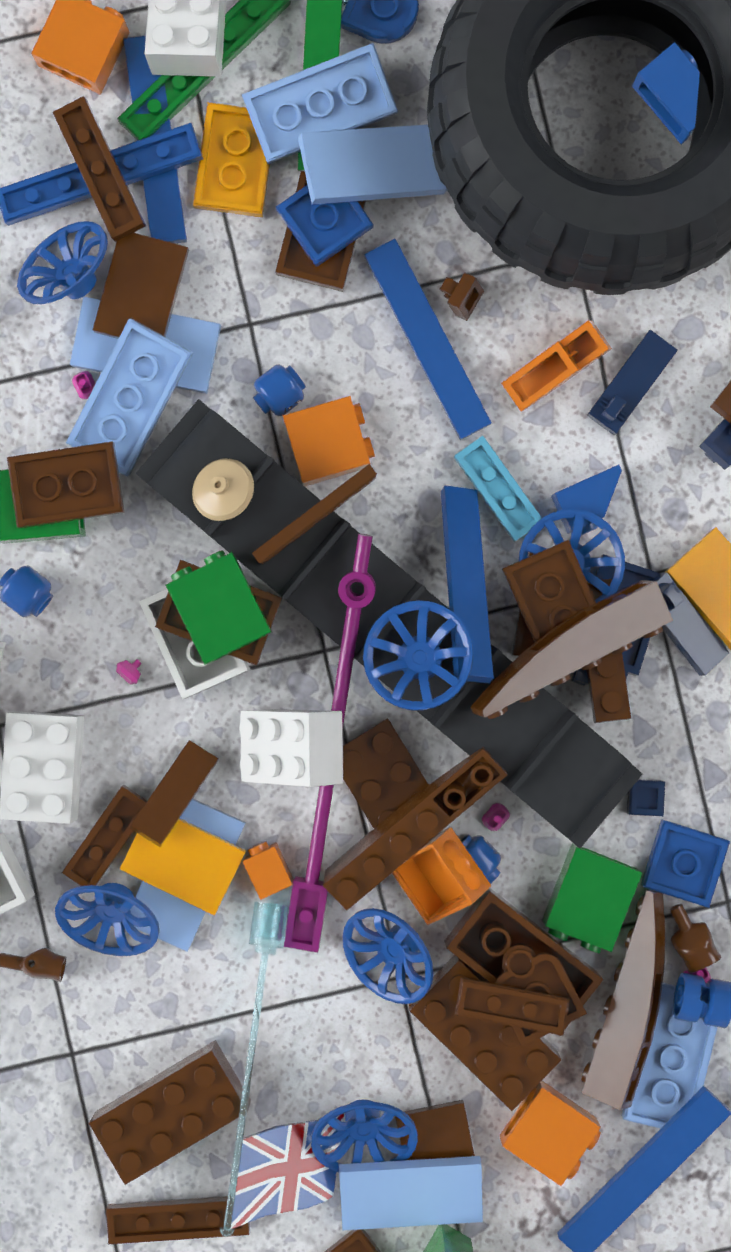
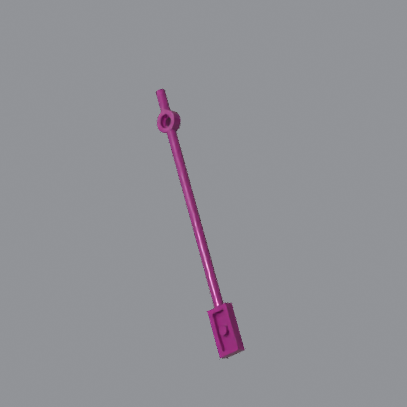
(308, 894)

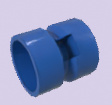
(714, 1003)

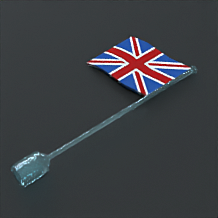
(276, 1166)

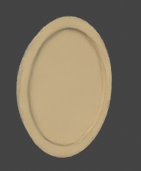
(223, 489)

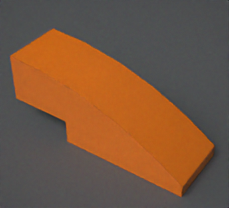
(556, 365)

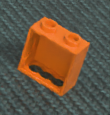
(81, 42)
(328, 440)
(441, 877)
(550, 1133)

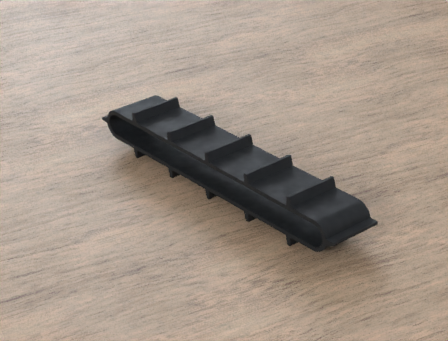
(542, 745)

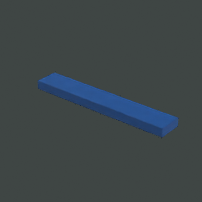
(66, 184)
(162, 190)
(427, 339)
(466, 578)
(644, 1172)

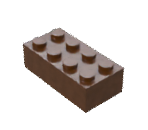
(495, 926)
(483, 1046)
(169, 1112)

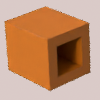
(267, 869)

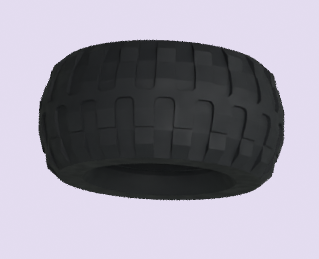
(532, 201)

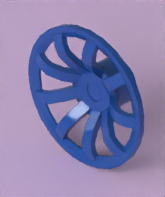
(69, 274)
(582, 552)
(418, 656)
(110, 908)
(396, 948)
(362, 1128)

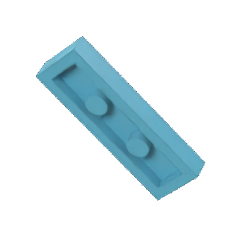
(498, 488)

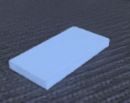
(325, 97)
(369, 164)
(198, 336)
(131, 393)
(177, 918)
(673, 1066)
(411, 1193)

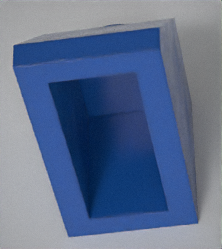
(671, 90)
(588, 495)

